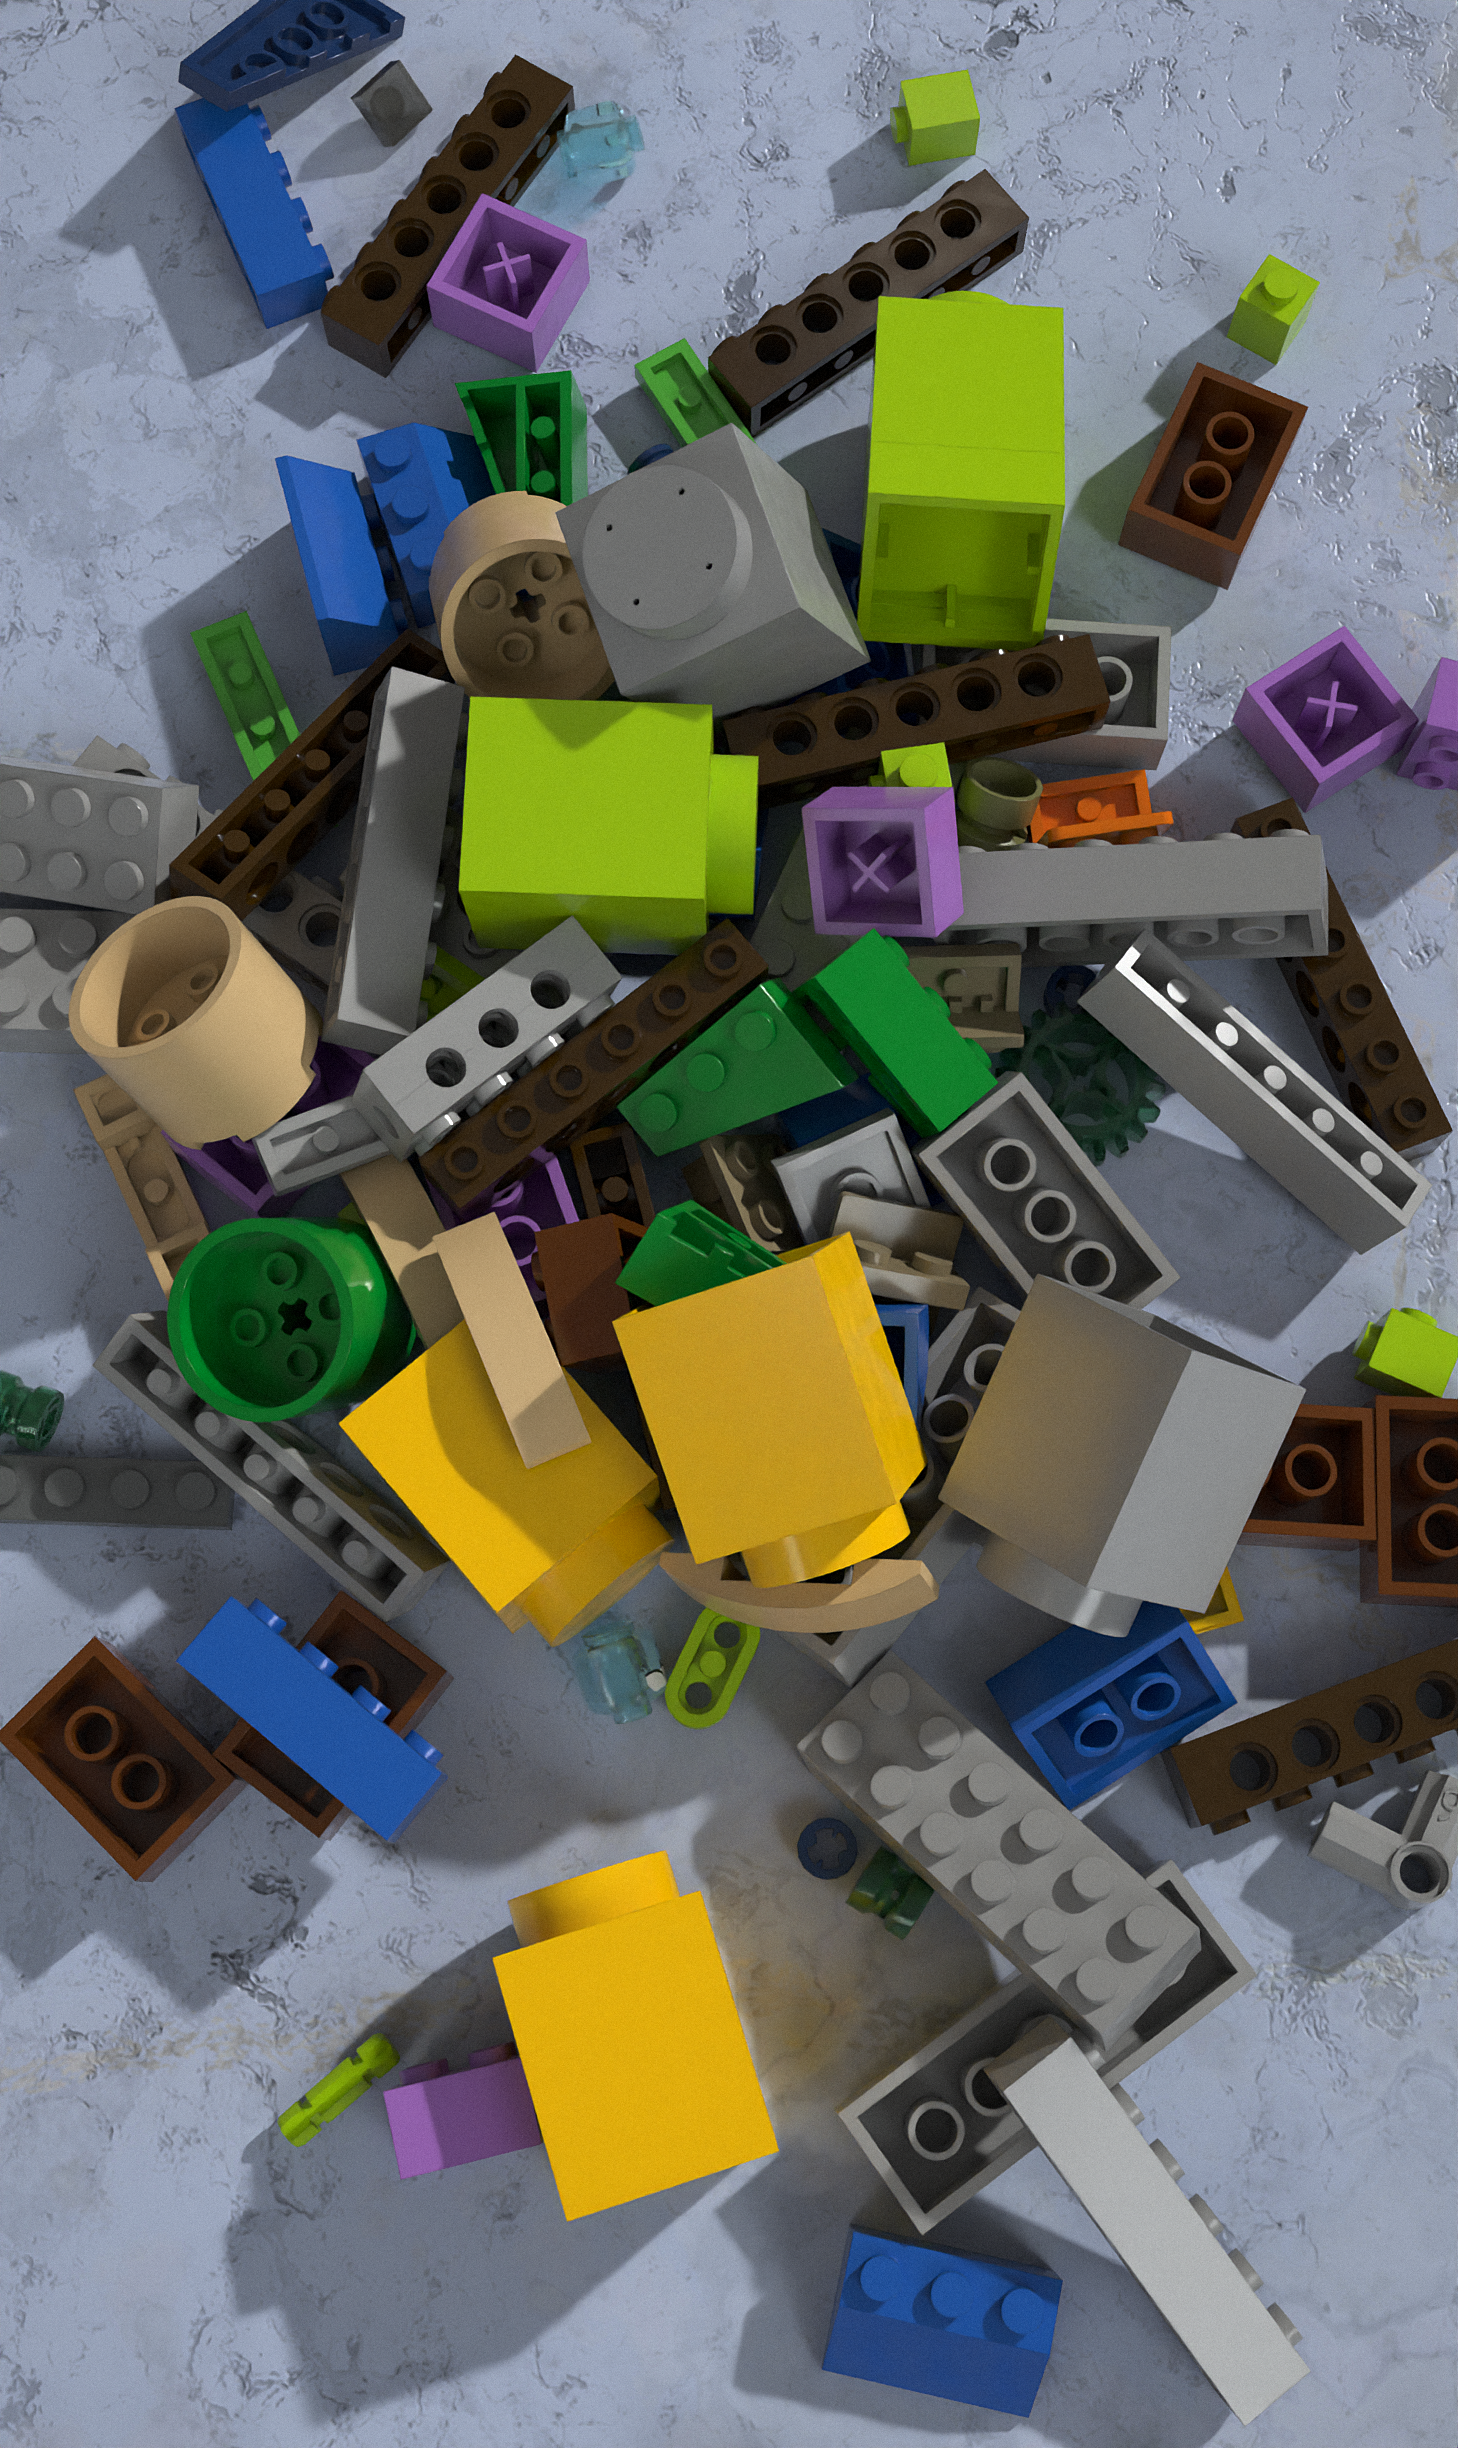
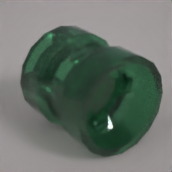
(29, 1412)
(876, 1886)

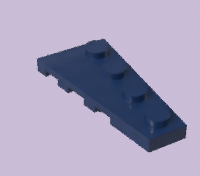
(283, 44)

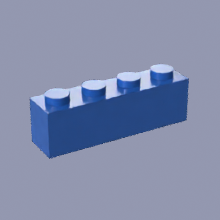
(255, 209)
(313, 1718)

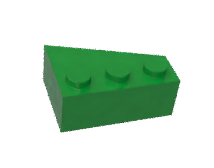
(531, 433)
(898, 1033)
(738, 1071)
(690, 1253)

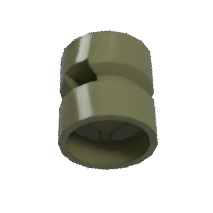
(995, 803)

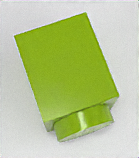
(603, 820)

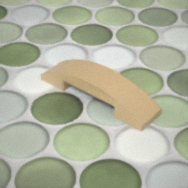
(146, 1175)
(403, 1227)
(511, 1340)
(877, 1594)

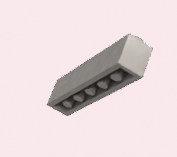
(395, 863)
(1255, 1093)
(1148, 2219)

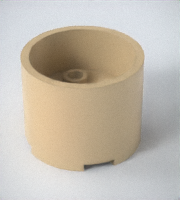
(487, 631)
(196, 1022)

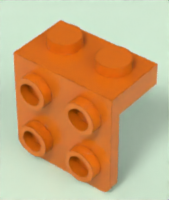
(1098, 808)

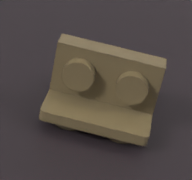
(978, 987)
(743, 1190)
(904, 1250)

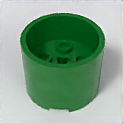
(245, 1324)

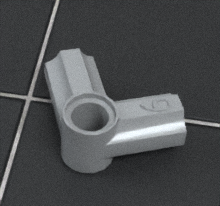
(1375, 1852)

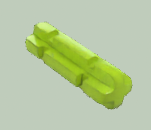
(338, 2090)

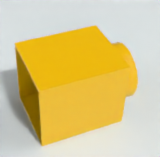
(779, 1415)
(532, 1541)
(629, 2036)

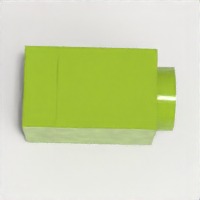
(962, 472)

